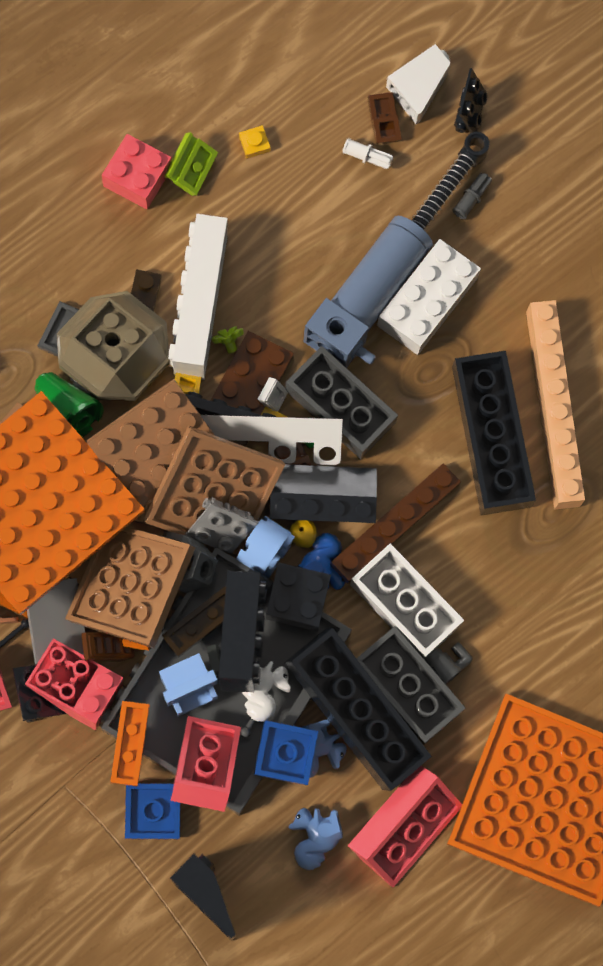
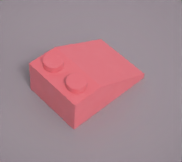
(206, 764)

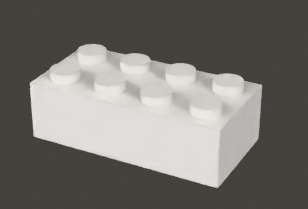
(428, 297)
(406, 601)

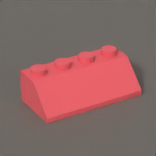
(405, 825)

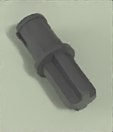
(472, 196)

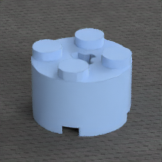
(266, 546)

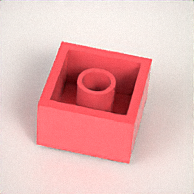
(136, 171)

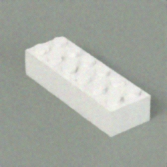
(200, 294)

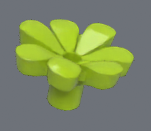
(228, 338)

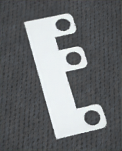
(281, 432)

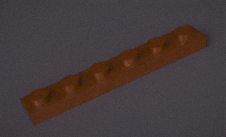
(395, 522)

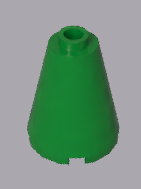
(73, 403)

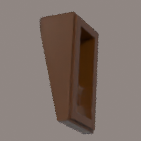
(108, 647)

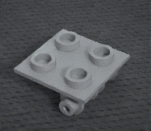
(222, 525)

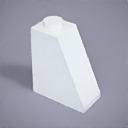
(419, 81)

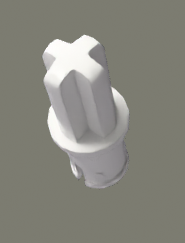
(367, 154)

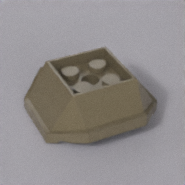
(114, 370)

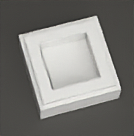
(273, 394)

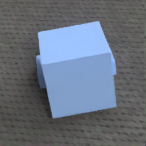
(188, 684)

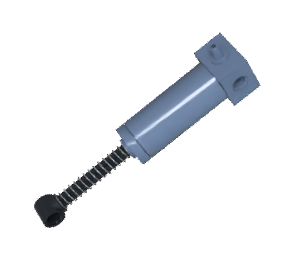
(346, 319)

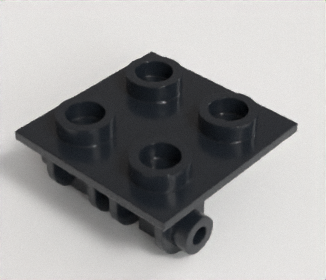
(471, 105)
(31, 703)

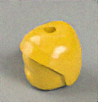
(304, 533)

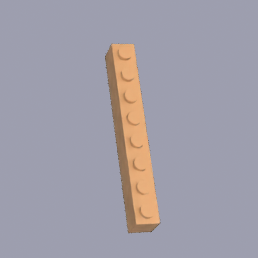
(555, 405)

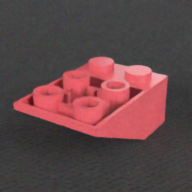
(75, 684)

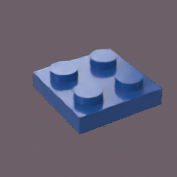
(286, 752)
(151, 812)

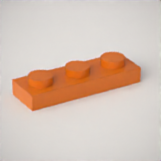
(130, 743)

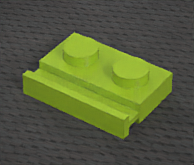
(191, 164)

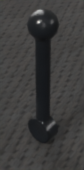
(24, 624)

